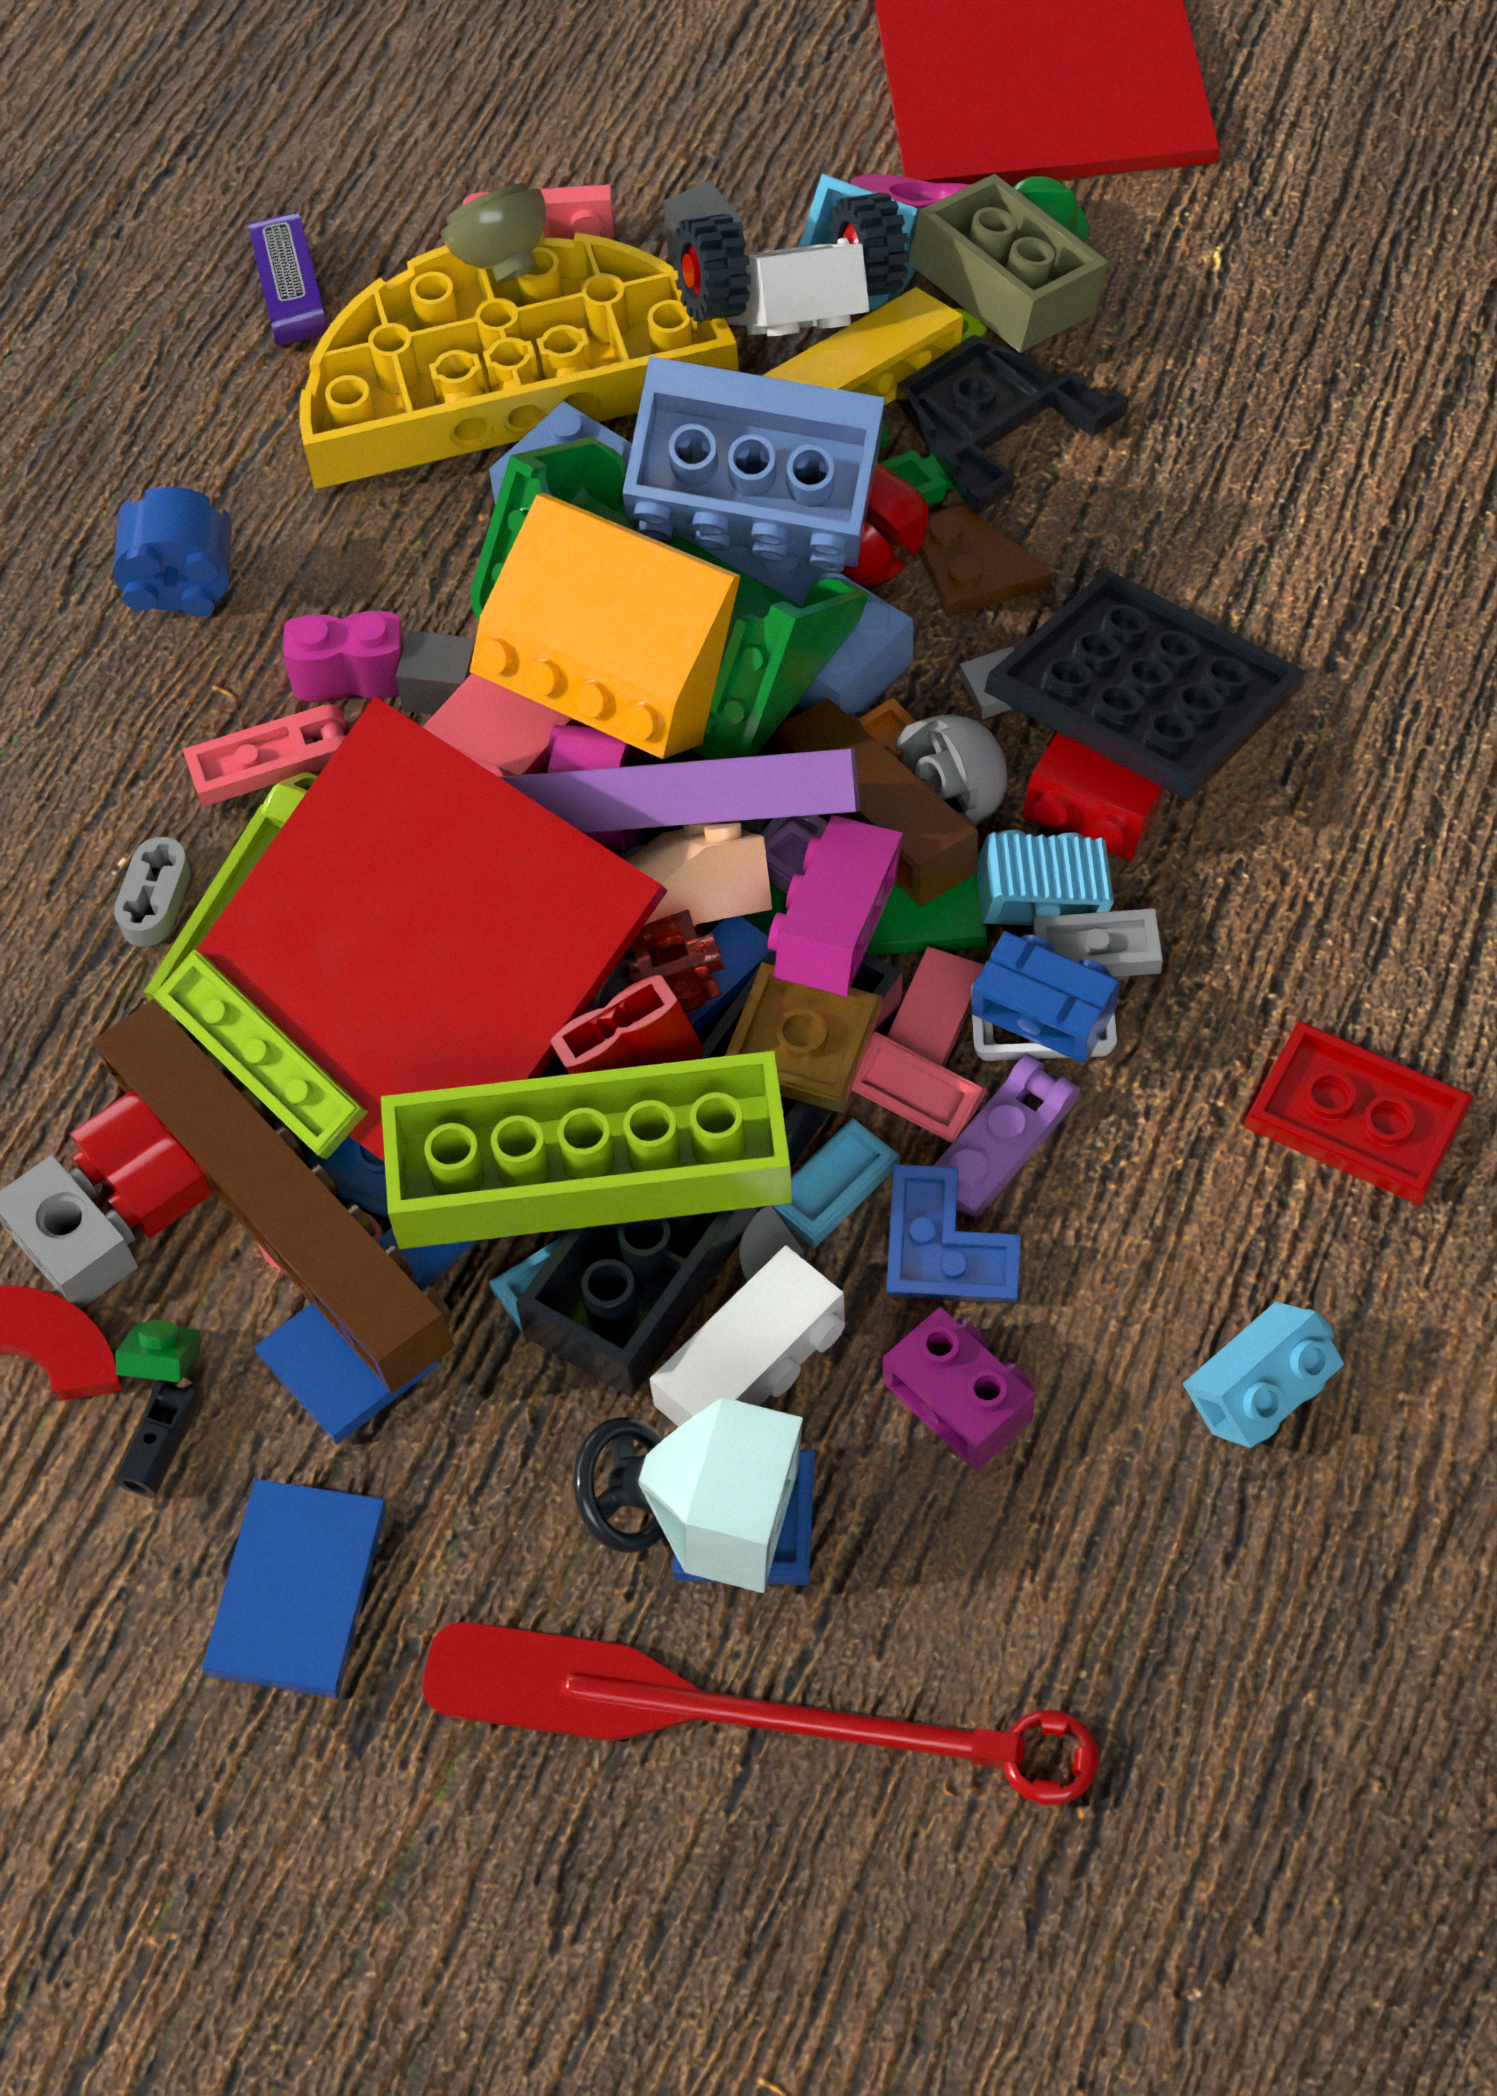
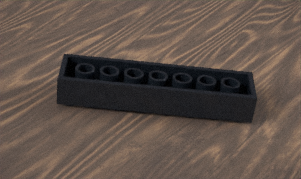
(625, 1289)

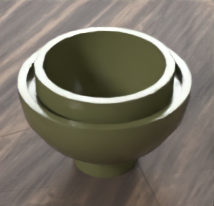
(498, 231)

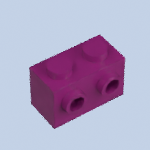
(959, 1387)

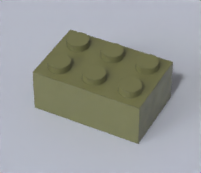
(1007, 262)

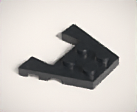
(981, 396)

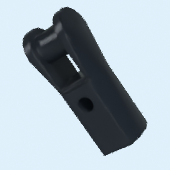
(156, 1442)

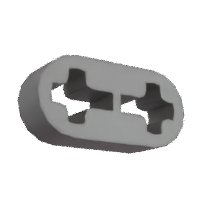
(141, 887)

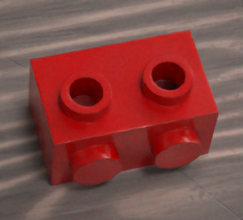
(1091, 796)

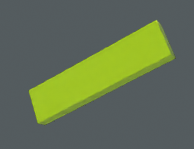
(260, 1054)

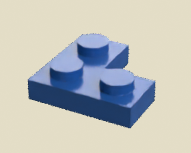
(931, 1257)

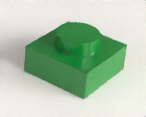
(158, 1351)

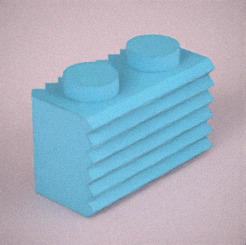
(1041, 877)

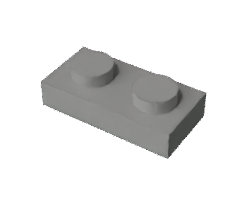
(1117, 939)

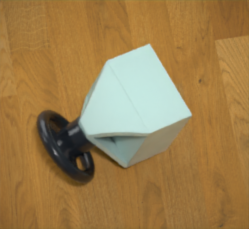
(711, 1487)

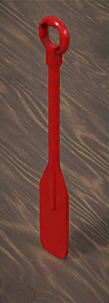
(621, 1694)

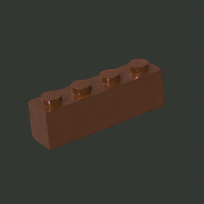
(936, 840)

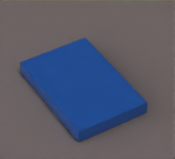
(295, 1588)

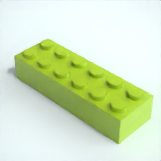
(585, 1150)

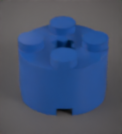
(172, 552)

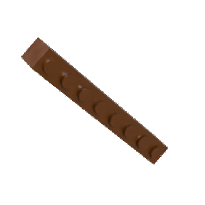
(279, 1199)

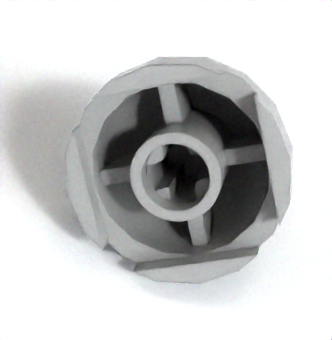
(959, 762)

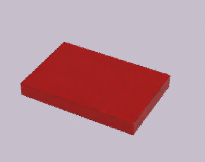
(1359, 1112)

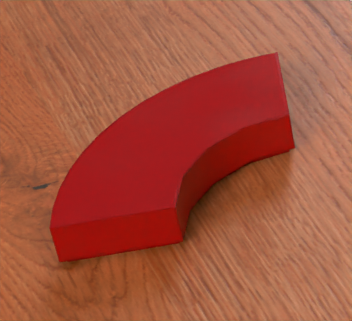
(58, 1340)

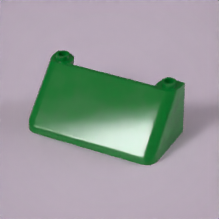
(771, 641)

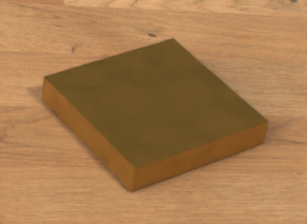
(814, 1036)

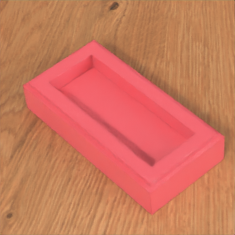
(936, 1005)
(917, 1088)

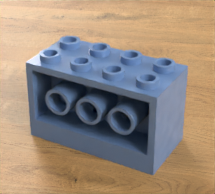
(753, 463)

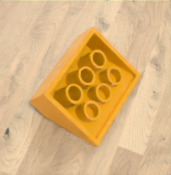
(607, 627)

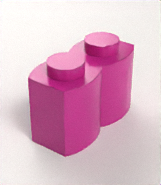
(343, 656)

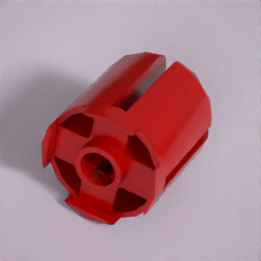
(894, 514)

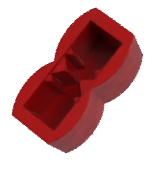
(633, 1030)
(139, 1165)

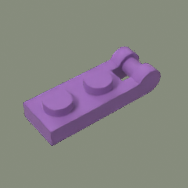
(1006, 1134)

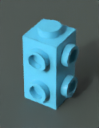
(1264, 1374)

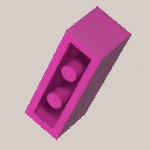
(835, 905)

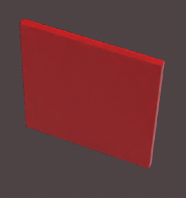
(1043, 88)
(425, 921)

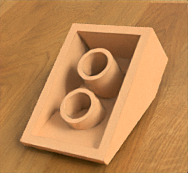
(709, 870)

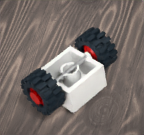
(796, 285)

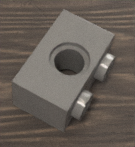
(76, 1263)

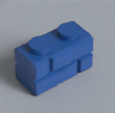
(1045, 995)

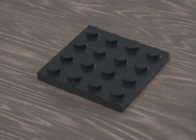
(1145, 683)

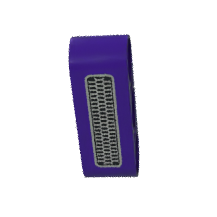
(287, 278)

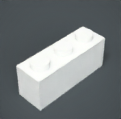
(753, 1340)

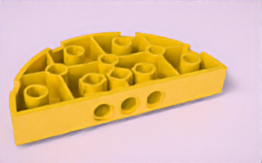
(471, 364)

